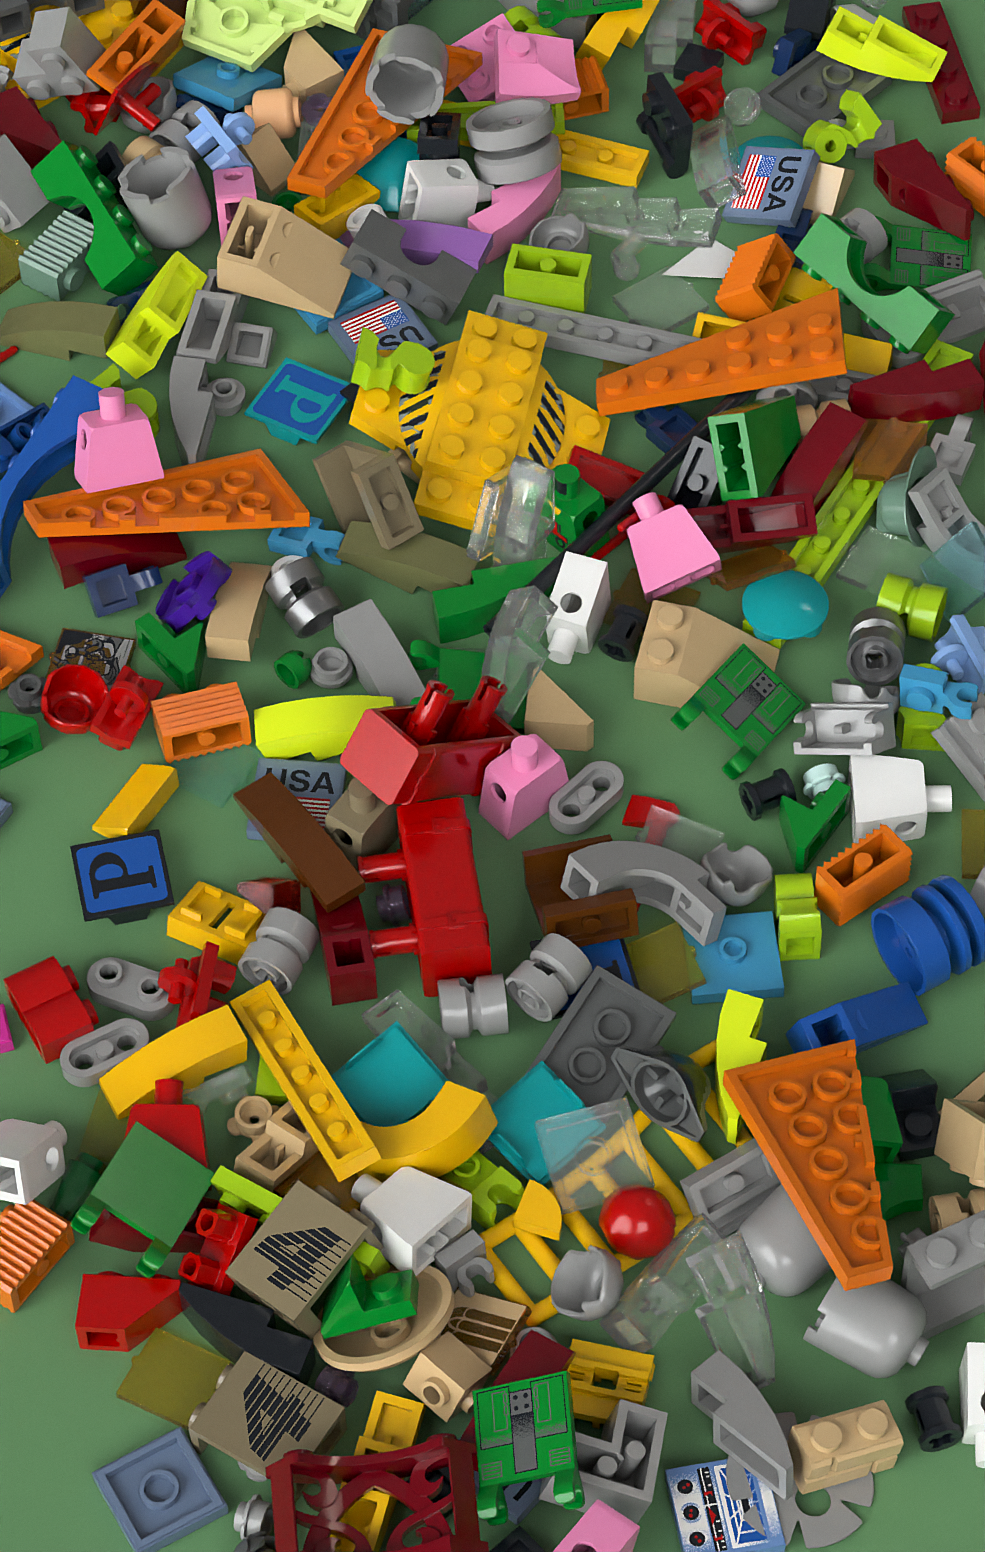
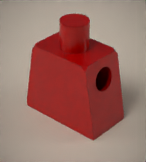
(173, 1121)

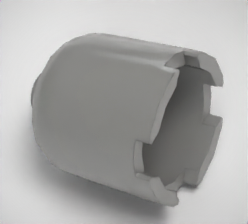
(408, 74)
(166, 198)
(783, 1246)
(871, 1327)

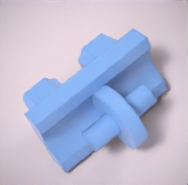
(235, 130)
(962, 652)

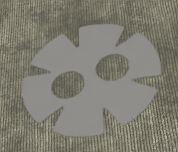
(816, 1530)

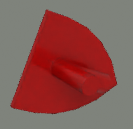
(137, 107)

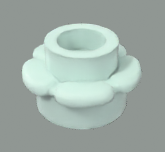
(820, 779)

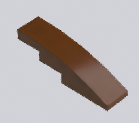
(300, 842)

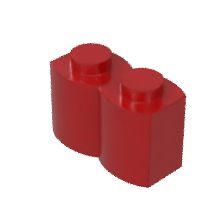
(49, 1006)

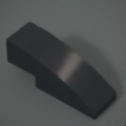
(244, 1326)

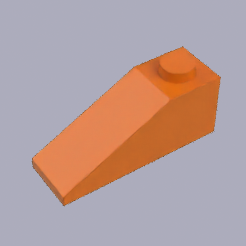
(149, 37)

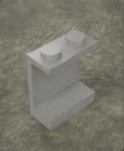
(948, 1273)

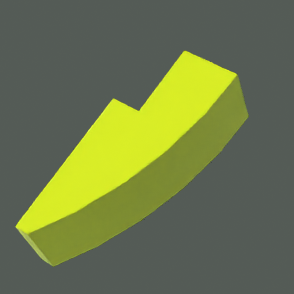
(880, 47)
(157, 316)
(312, 725)
(736, 1047)

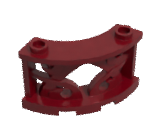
(383, 1473)

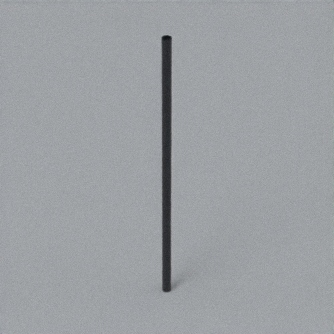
(624, 503)

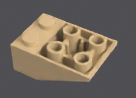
(282, 260)

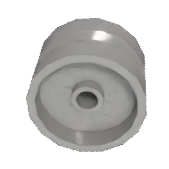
(514, 141)

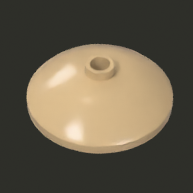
(397, 1340)

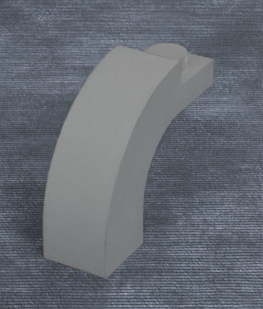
(940, 508)
(657, 879)

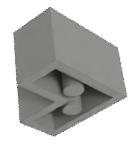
(57, 56)
(18, 188)
(622, 1463)

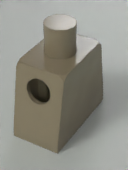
(361, 823)

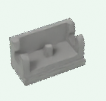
(966, 299)
(846, 728)

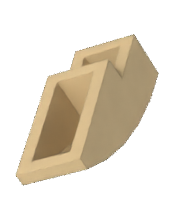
(238, 612)
(276, 1151)

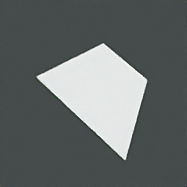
(704, 262)

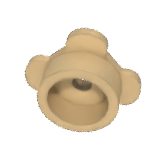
(247, 1109)

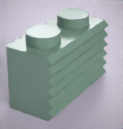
(57, 258)

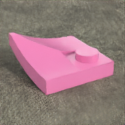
(534, 67)

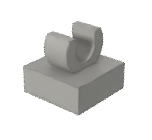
(464, 1261)

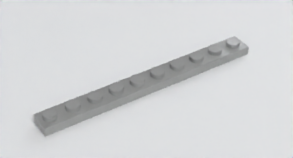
(622, 340)

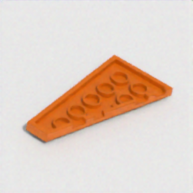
(352, 128)
(765, 352)
(199, 496)
(820, 1145)

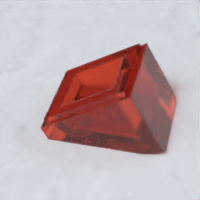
(272, 893)

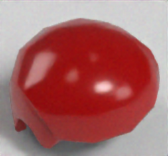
(72, 698)
(637, 1221)

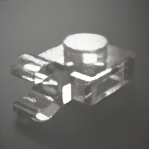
(226, 1087)

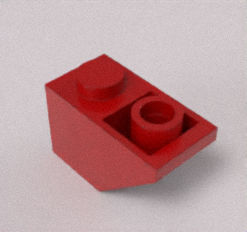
(124, 1310)

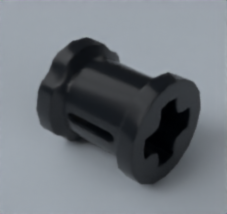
(623, 633)
(766, 793)
(933, 1419)

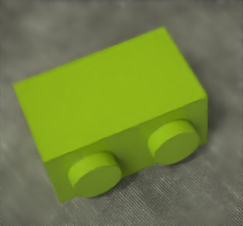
(549, 277)

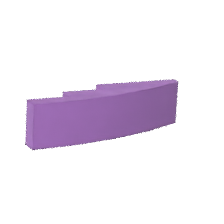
(426, 240)

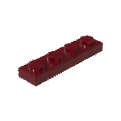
(951, 88)

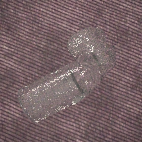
(624, 256)

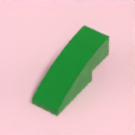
(466, 609)

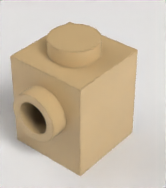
(447, 1376)

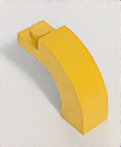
(437, 1138)

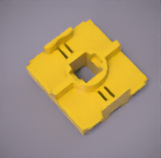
(595, 1362)

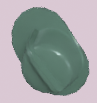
(895, 508)

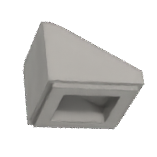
(251, 345)

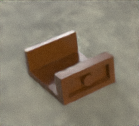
(583, 919)

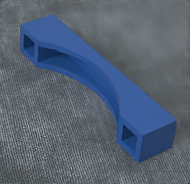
(46, 452)

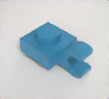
(306, 540)
(932, 692)

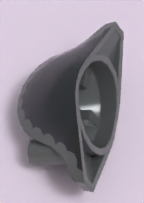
(666, 1088)

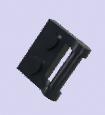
(666, 125)

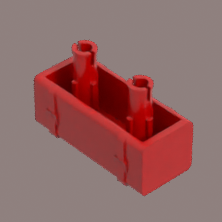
(429, 746)
(442, 890)

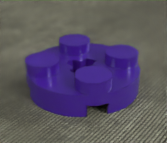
(194, 593)

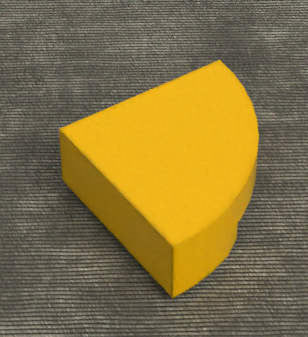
(539, 1212)

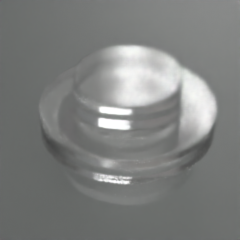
(742, 106)

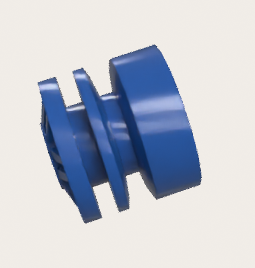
(930, 934)

